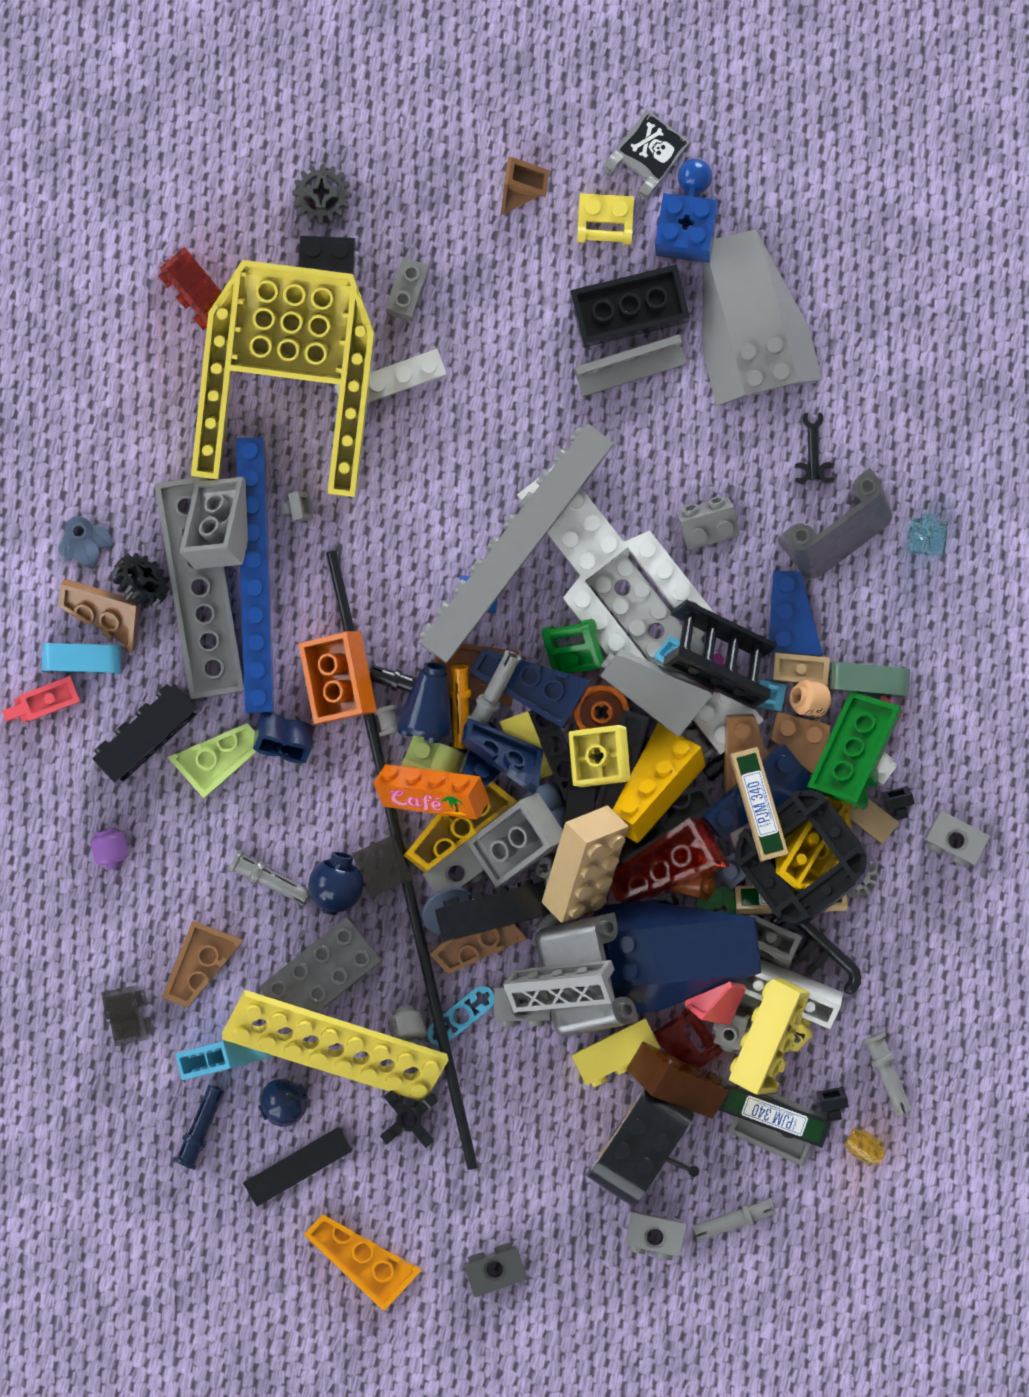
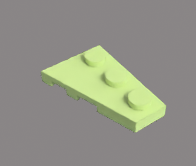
(216, 759)

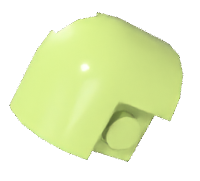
(432, 756)

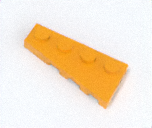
(366, 1264)

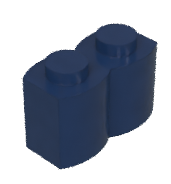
(283, 737)

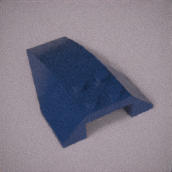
(677, 952)

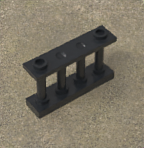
(703, 668)

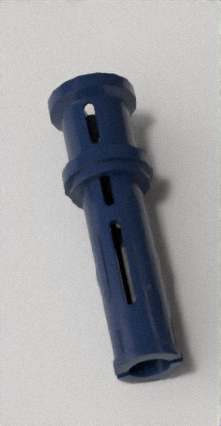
(194, 1139)

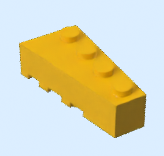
(658, 780)
(447, 833)

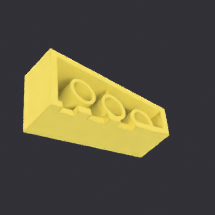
(769, 1037)

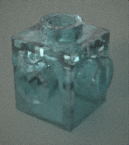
(927, 535)

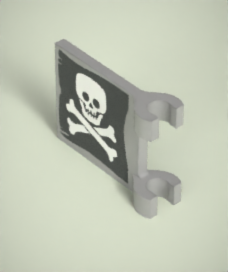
(649, 151)

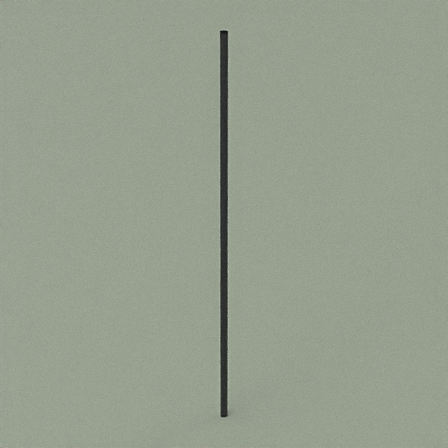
(410, 897)

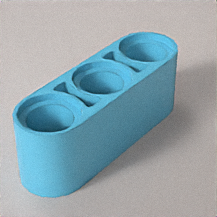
(81, 658)

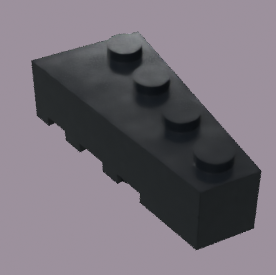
(690, 803)

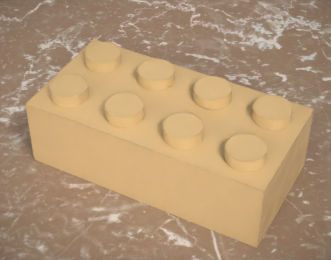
(585, 864)

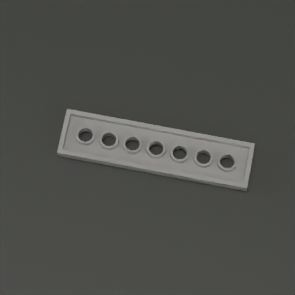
(187, 603)

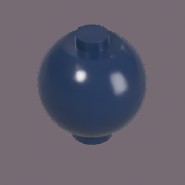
(336, 884)

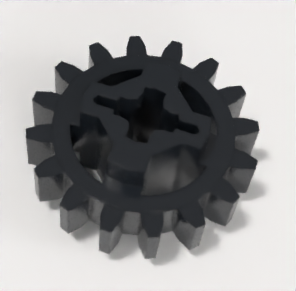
(141, 580)

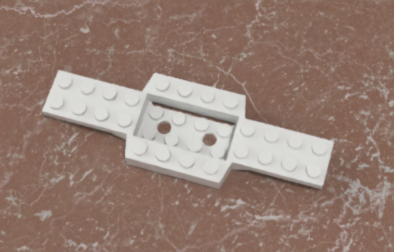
(600, 562)

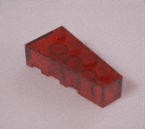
(191, 283)
(670, 861)

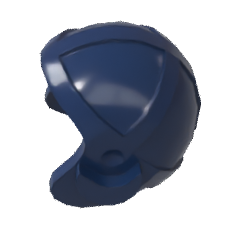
(283, 1102)

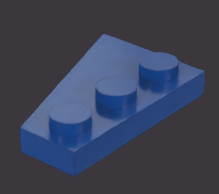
(791, 616)

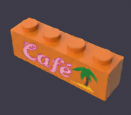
(431, 791)

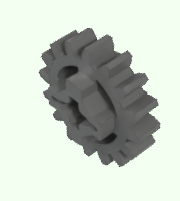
(333, 194)

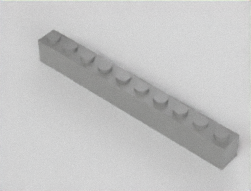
(516, 543)

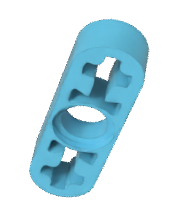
(481, 1008)

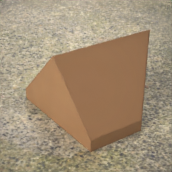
(522, 183)

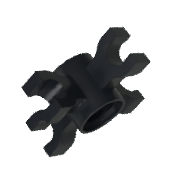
(419, 1131)

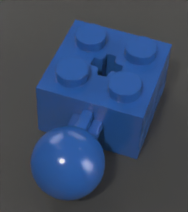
(690, 211)

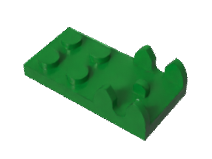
(855, 750)

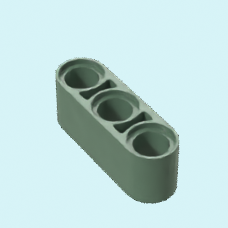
(869, 678)

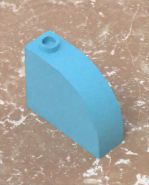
(215, 1058)

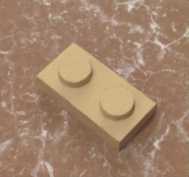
(800, 667)

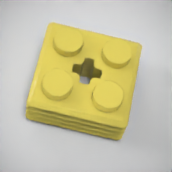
(590, 742)

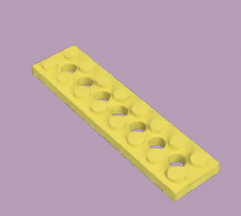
(328, 1032)

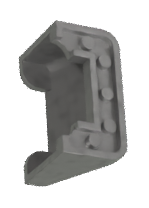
(819, 553)
(583, 943)

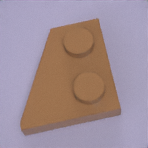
(803, 738)

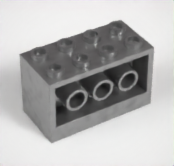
(324, 969)

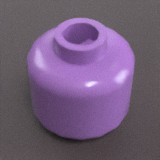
(109, 848)

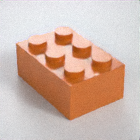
(337, 677)

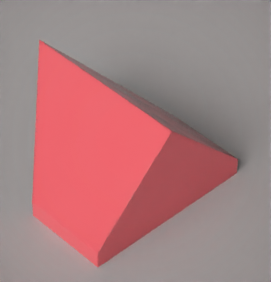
(718, 1003)

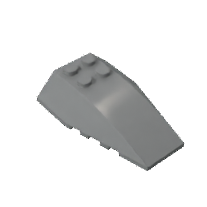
(752, 323)

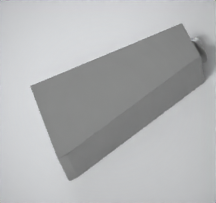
(657, 690)

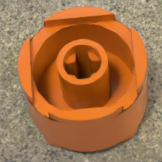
(600, 697)

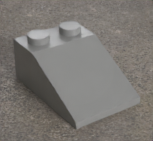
(216, 524)
(516, 839)

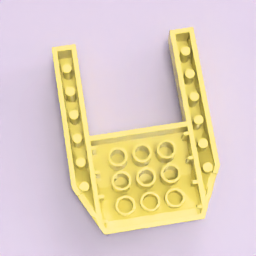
(287, 327)

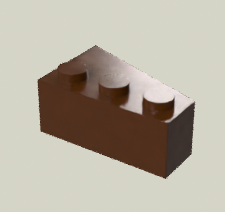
(677, 1081)

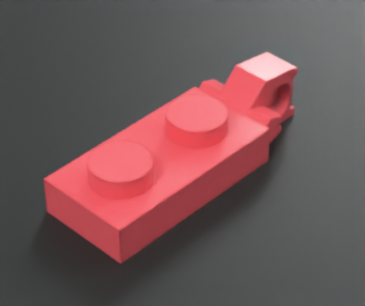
(43, 701)

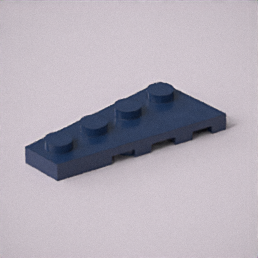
(537, 687)
(783, 776)

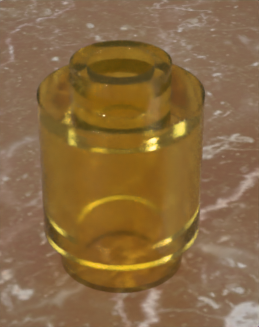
(865, 1147)

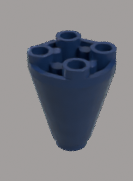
(428, 705)

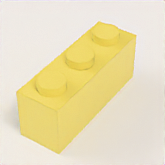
(613, 1052)

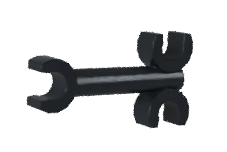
(813, 470)

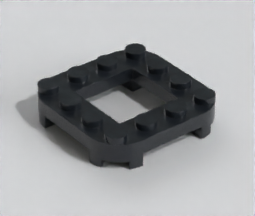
(828, 888)

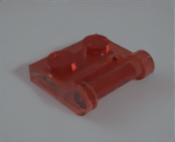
(678, 1043)

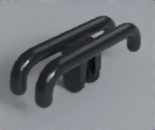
(828, 949)

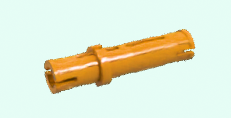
(460, 701)

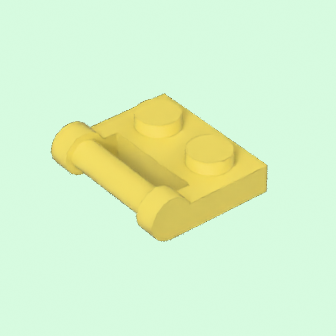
(609, 210)

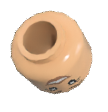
(810, 698)

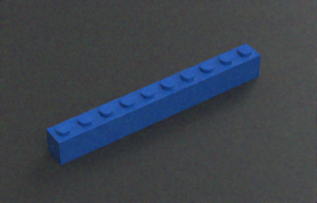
(256, 581)

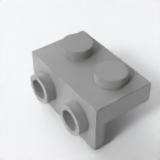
(708, 522)

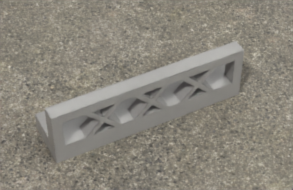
(630, 365)
(560, 977)

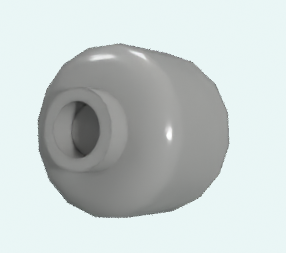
(407, 1025)

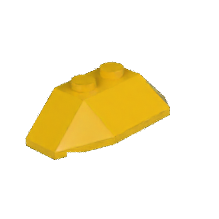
(808, 853)

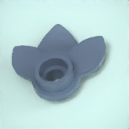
(84, 546)

